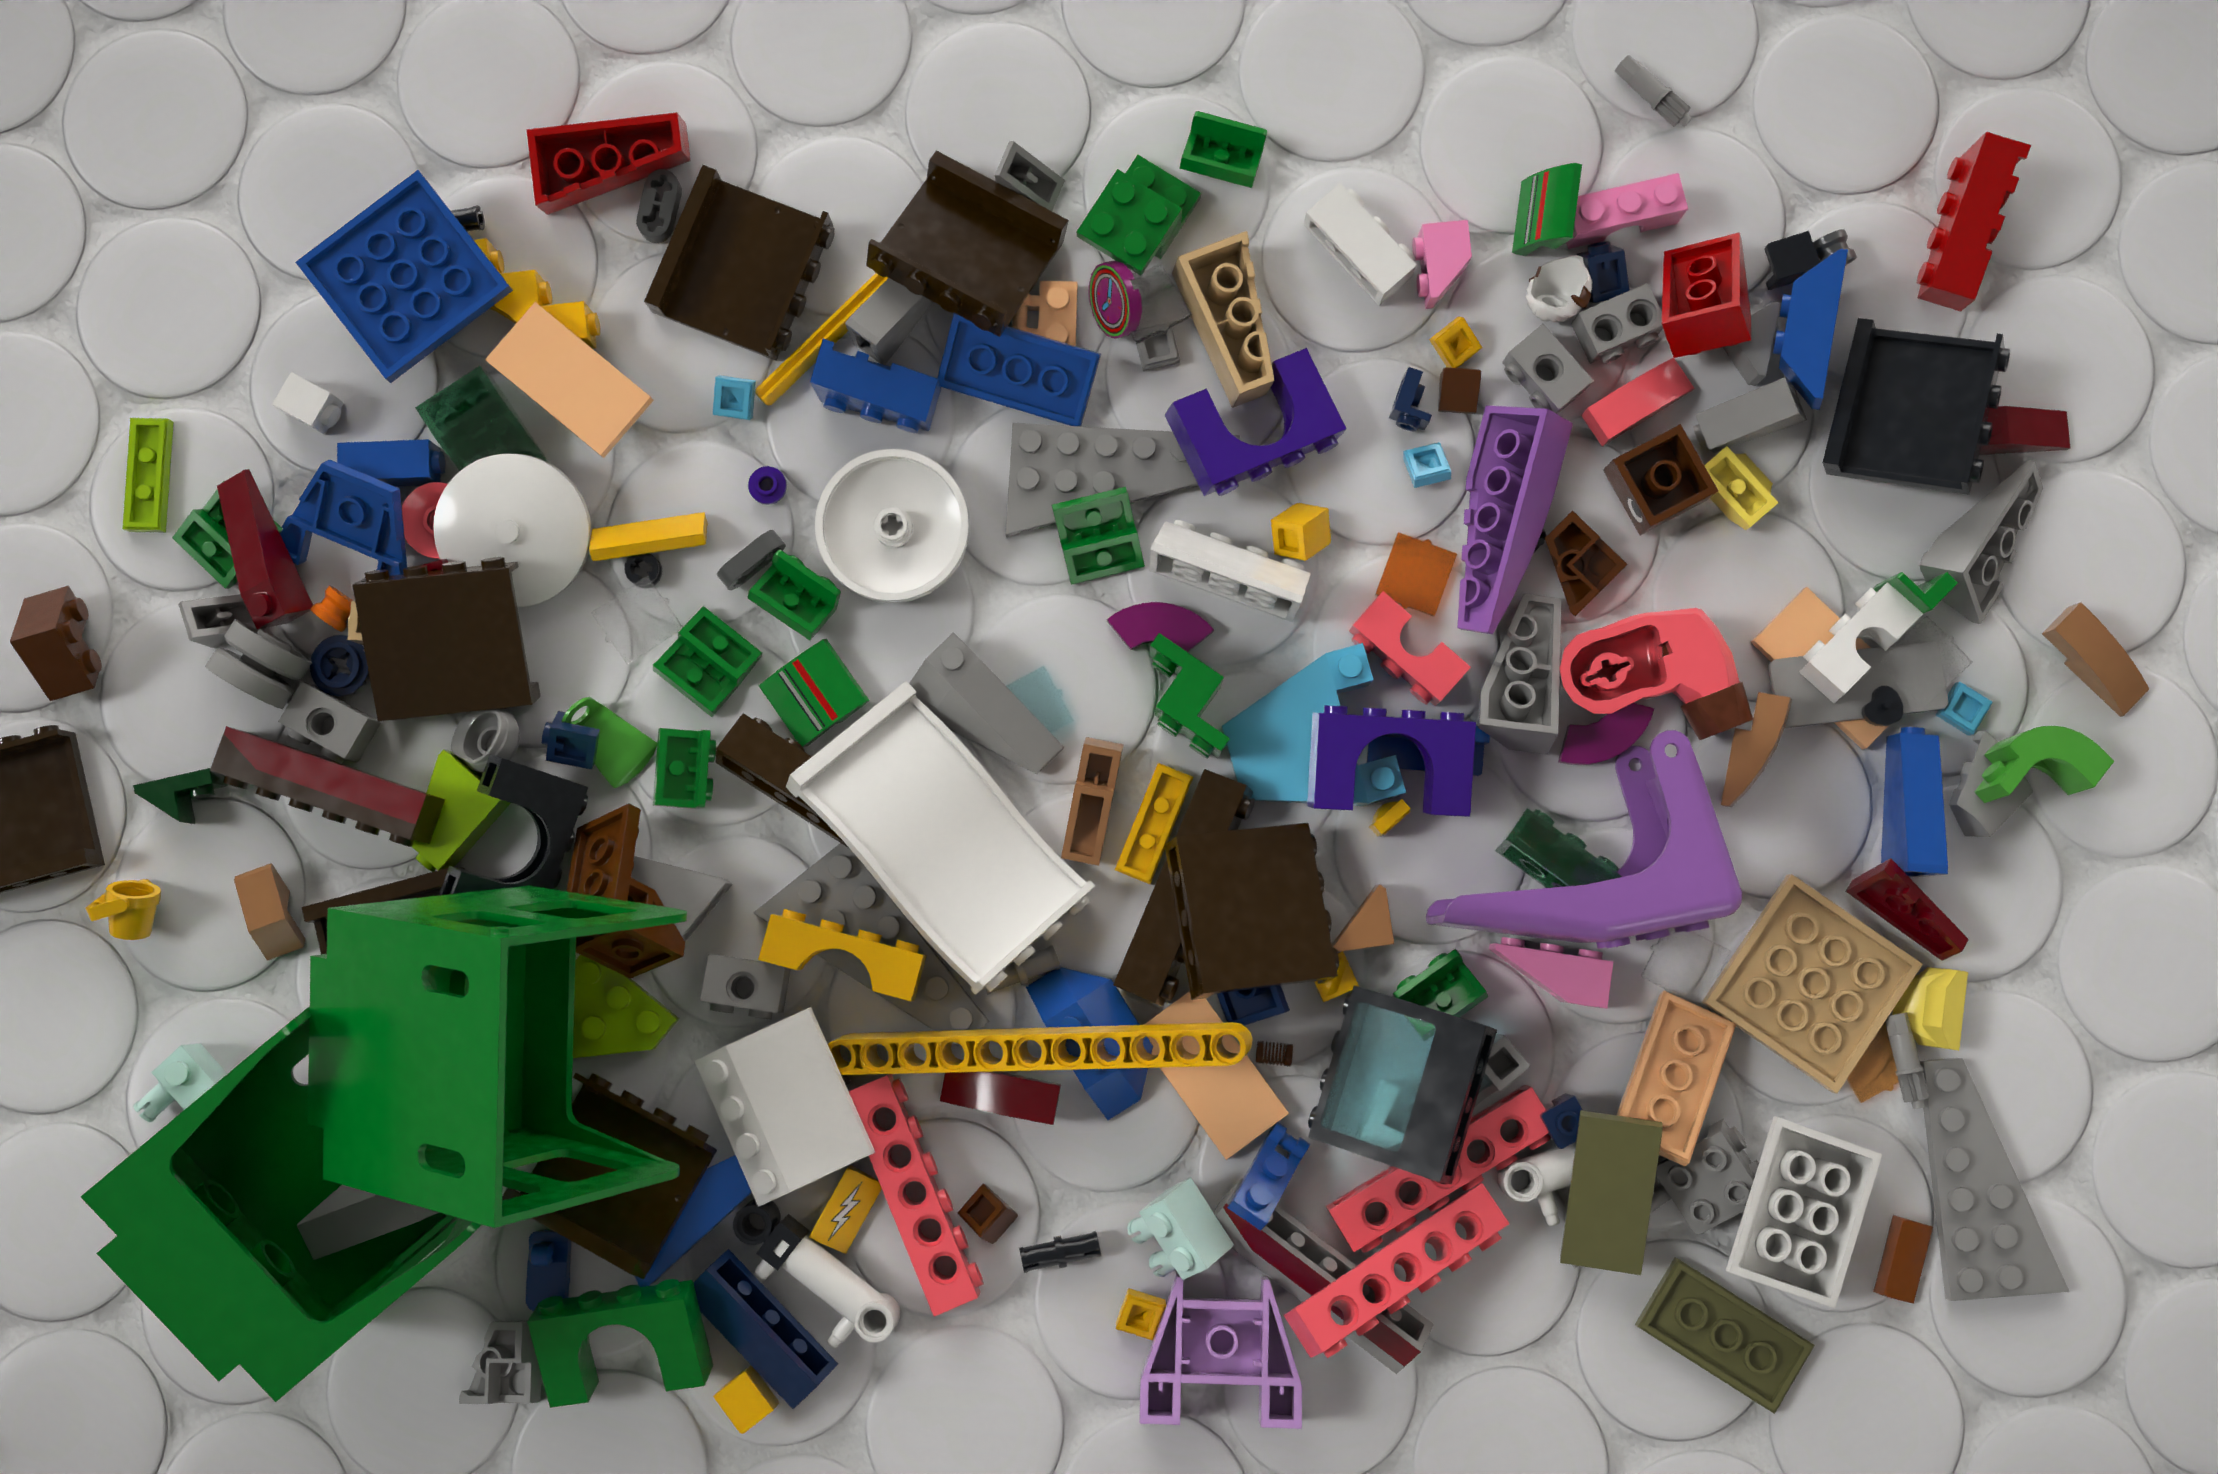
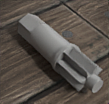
(1654, 92)
(1906, 1059)

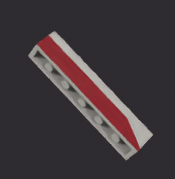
(1306, 1265)

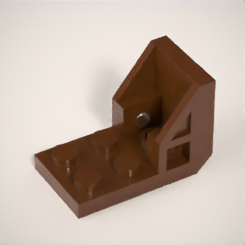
(603, 868)

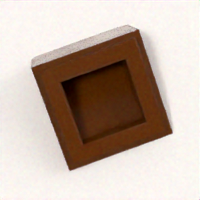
(1459, 390)
(987, 1214)

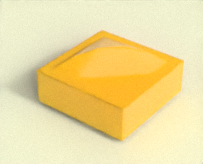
(1455, 343)
(1388, 816)
(1339, 985)
(1140, 1314)

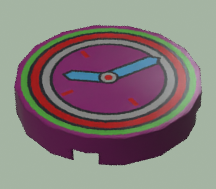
(1113, 299)

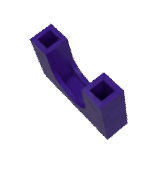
(1223, 460)
(1443, 743)

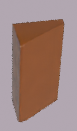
(1903, 1259)

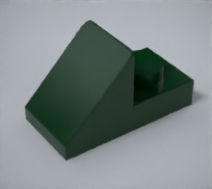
(175, 793)

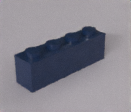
(762, 1329)

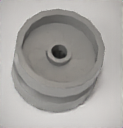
(260, 661)

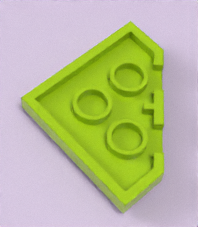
(614, 1013)

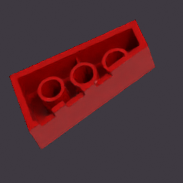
(601, 156)
(1969, 220)

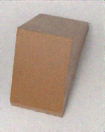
(1369, 924)

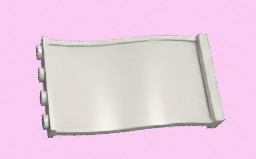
(940, 838)

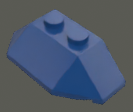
(1810, 327)
(1082, 1000)

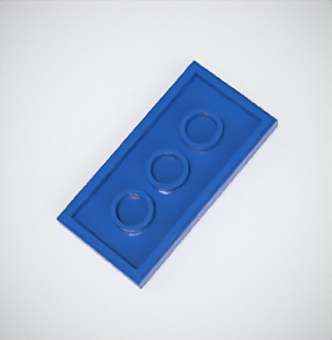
(1019, 371)

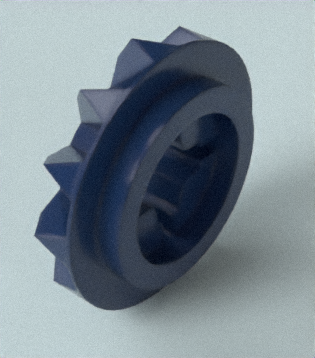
(324, 668)

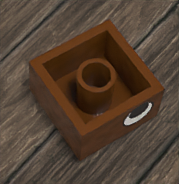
(1660, 479)

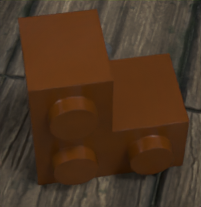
(52, 643)

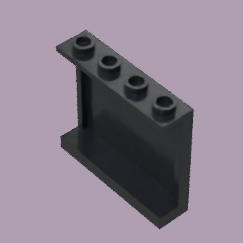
(1915, 408)

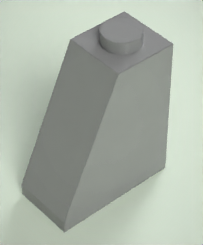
(886, 320)
(1749, 416)
(682, 890)

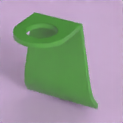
(620, 748)

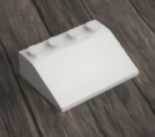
(1229, 570)
(784, 1106)
(1804, 1212)

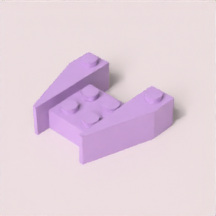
(1221, 1345)

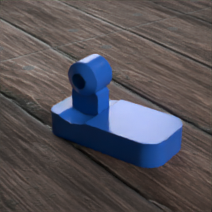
(547, 1267)

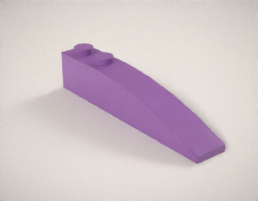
(1510, 497)

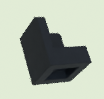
(1790, 259)

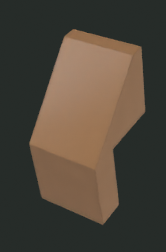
(265, 911)

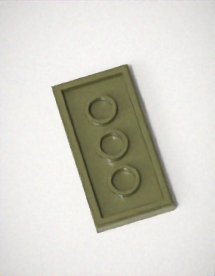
(1611, 1192)
(1724, 1335)

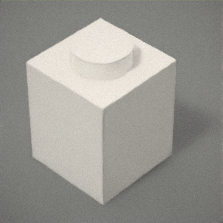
(308, 403)

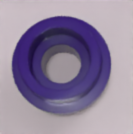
(773, 495)

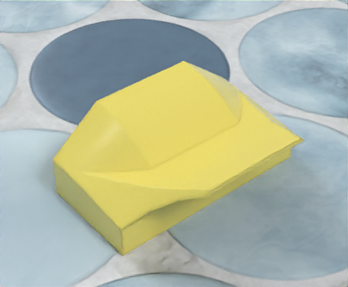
(1741, 486)
(1935, 1007)

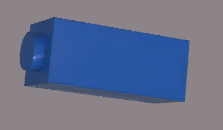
(395, 462)

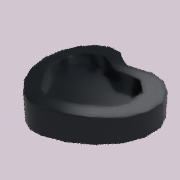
(1884, 707)

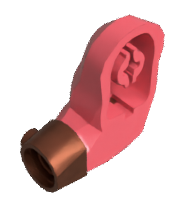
(1654, 657)

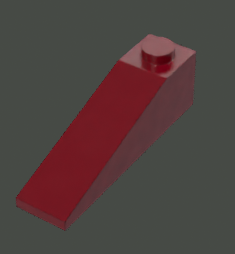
(260, 558)

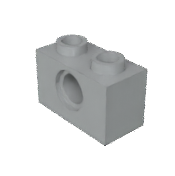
(1545, 350)
(351, 726)
(722, 978)

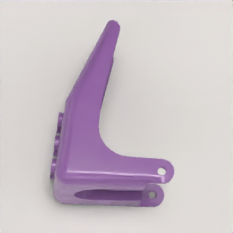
(1671, 879)

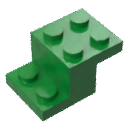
(1138, 214)
(1187, 697)

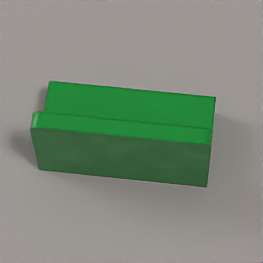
(1925, 595)

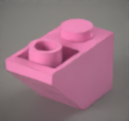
(1443, 257)

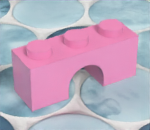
(1645, 203)

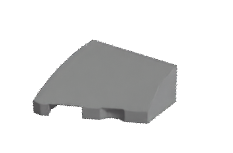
(1970, 811)
(505, 1367)

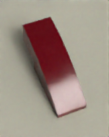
(1003, 1094)

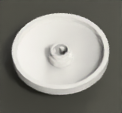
(517, 512)
(892, 525)

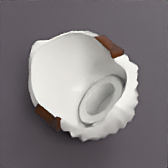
(1559, 289)

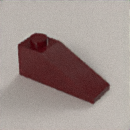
(2026, 430)

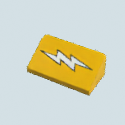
(846, 1210)

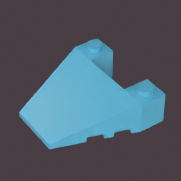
(1273, 735)

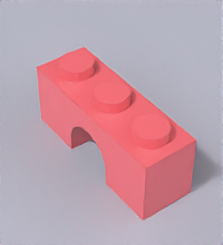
(1428, 675)

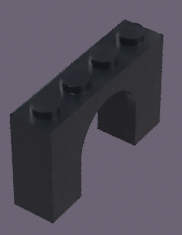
(553, 806)

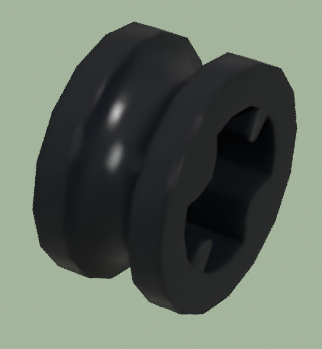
(649, 559)

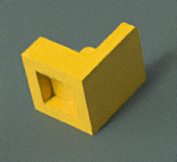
(1301, 531)
(746, 1399)

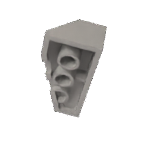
(1982, 542)

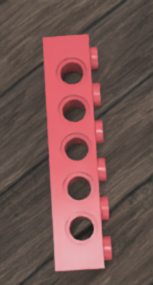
(1350, 1208)
(941, 1290)
(1313, 1318)

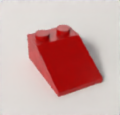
(1705, 296)

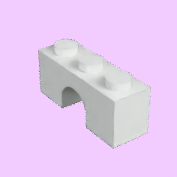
(1837, 665)

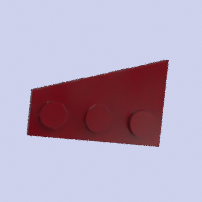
(1906, 907)

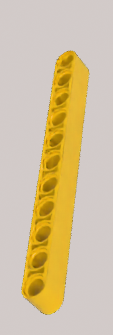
(1052, 1043)

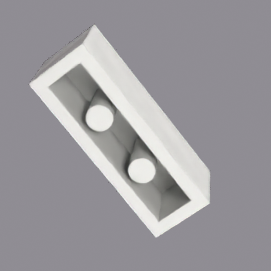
(1360, 243)

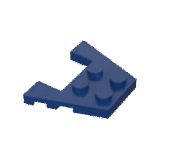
(351, 512)

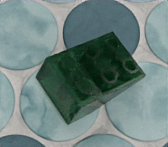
(476, 421)

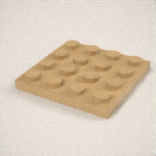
(1812, 983)

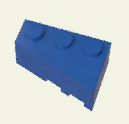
(874, 389)

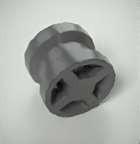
(1831, 243)

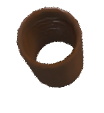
(1286, 1058)

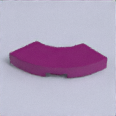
(1144, 621)
(1606, 737)

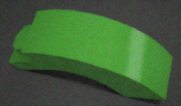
(2060, 752)

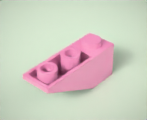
(1566, 977)

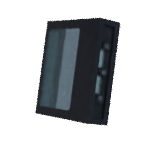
(1401, 1084)

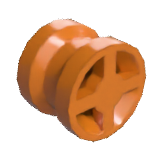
(333, 608)

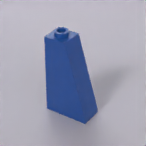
(1914, 804)
(714, 1198)

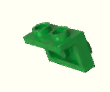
(1223, 149)
(795, 595)
(683, 768)
(1443, 986)

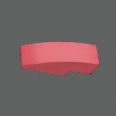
(1637, 401)

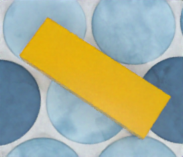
(648, 536)
(1154, 823)

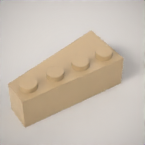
(1227, 314)

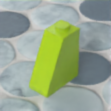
(463, 816)

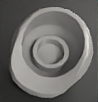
(485, 734)

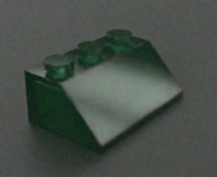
(1551, 855)

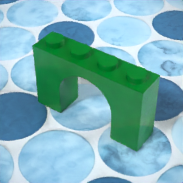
(662, 1312)

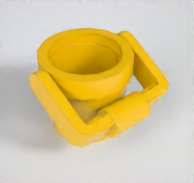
(129, 908)

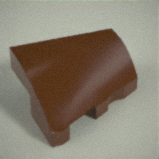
(1581, 561)

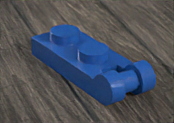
(1268, 1177)

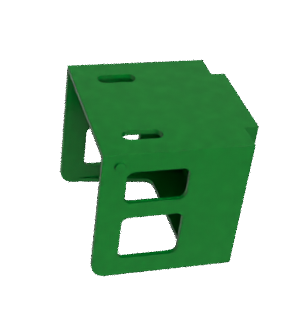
(453, 1051)
(214, 1233)

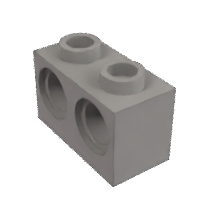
(1615, 318)

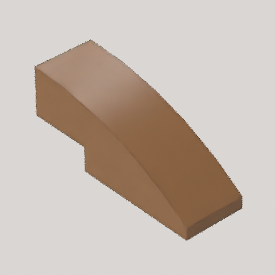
(2097, 658)
(1755, 748)
(1092, 801)

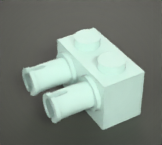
(181, 1078)
(1184, 1229)

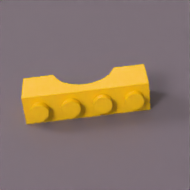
(794, 943)

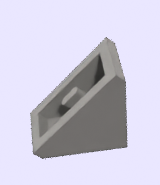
(1028, 176)
(1753, 356)
(211, 618)

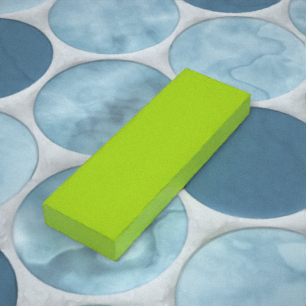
(148, 475)

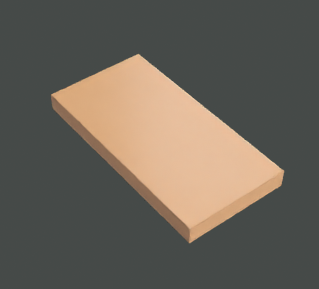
(569, 379)
(1795, 632)
(1677, 1072)
(1227, 1101)

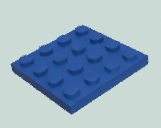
(404, 276)

